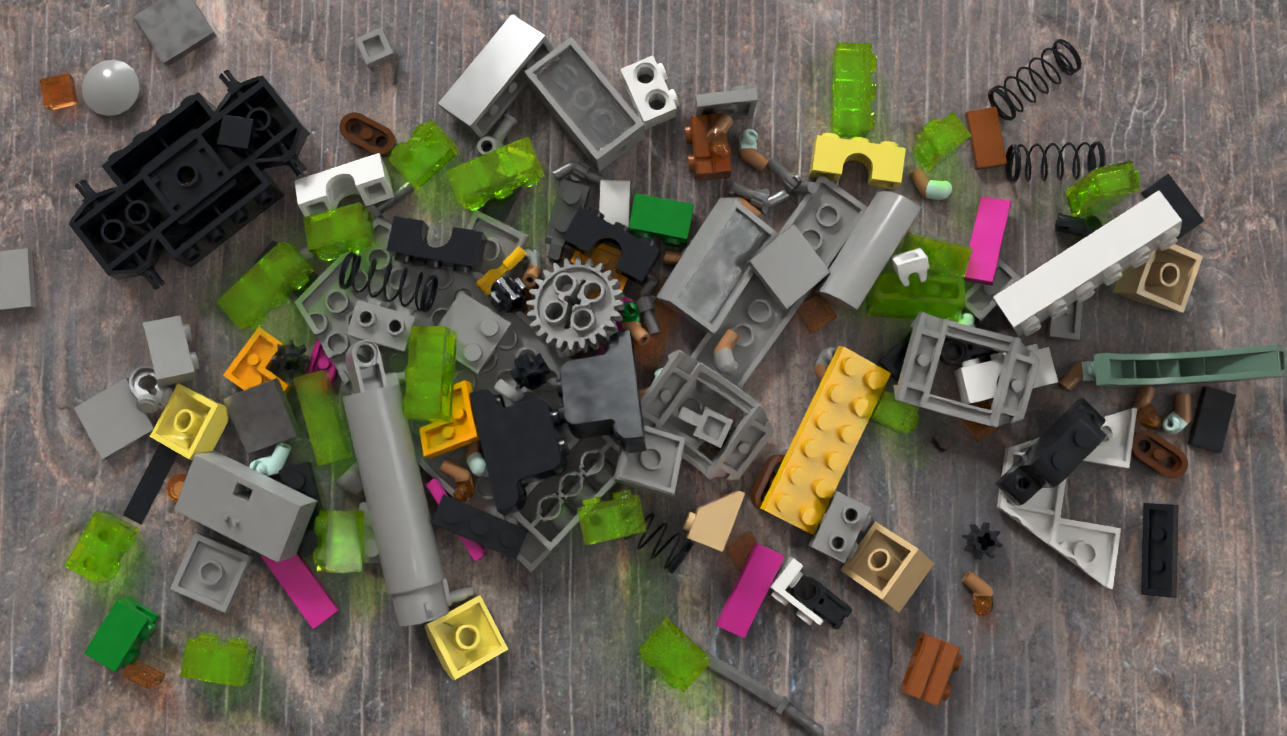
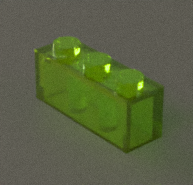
(852, 89)
(495, 174)
(1103, 189)
(266, 286)
(936, 296)
(430, 374)
(322, 417)

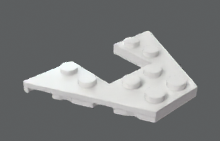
(1084, 544)

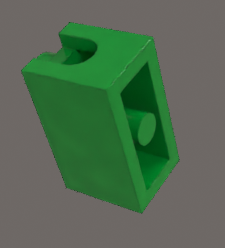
(661, 219)
(122, 634)

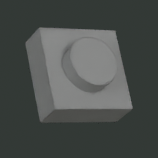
(375, 47)

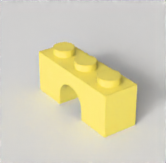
(882, 160)

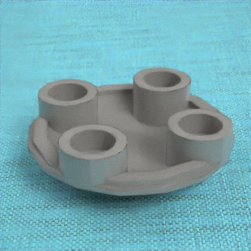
(111, 88)

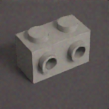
(382, 325)
(169, 350)
(840, 527)

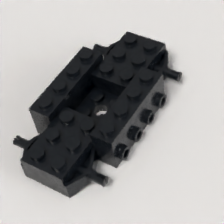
(153, 207)

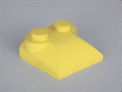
(190, 422)
(465, 638)

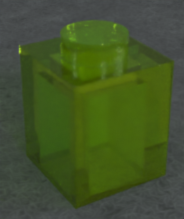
(895, 414)

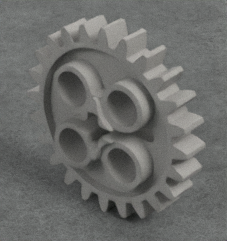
(600, 310)

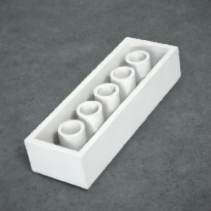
(1089, 264)

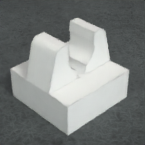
(910, 262)

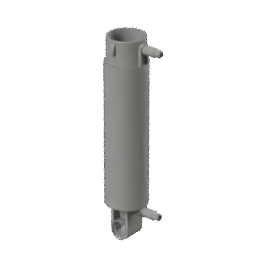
(395, 492)

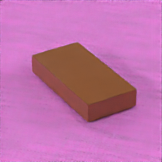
(986, 138)

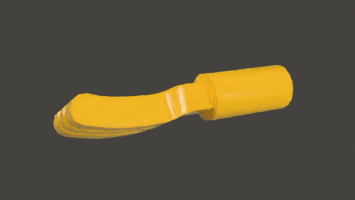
(494, 274)

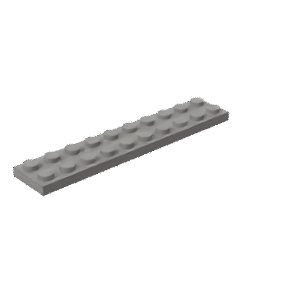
(826, 224)

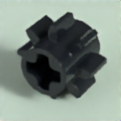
(508, 294)
(293, 351)
(529, 371)
(990, 536)

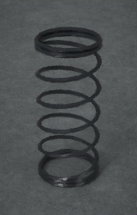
(1061, 63)
(1091, 160)
(424, 307)
(677, 560)

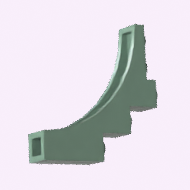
(1184, 368)

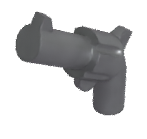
(579, 170)
(791, 180)
(759, 198)
(646, 305)

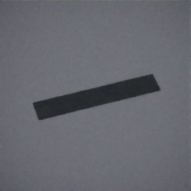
(150, 483)

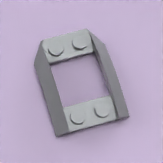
(923, 358)
(744, 441)

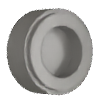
(508, 392)

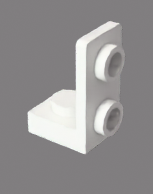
(789, 576)

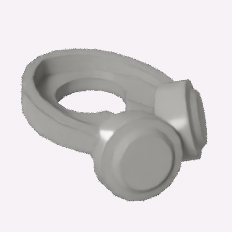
(146, 402)

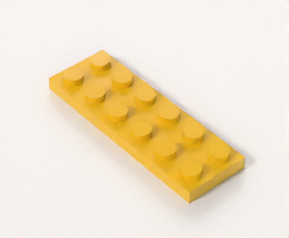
(825, 440)

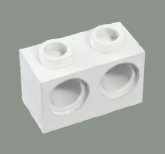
(643, 94)

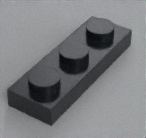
(303, 480)
(479, 526)
(1159, 550)

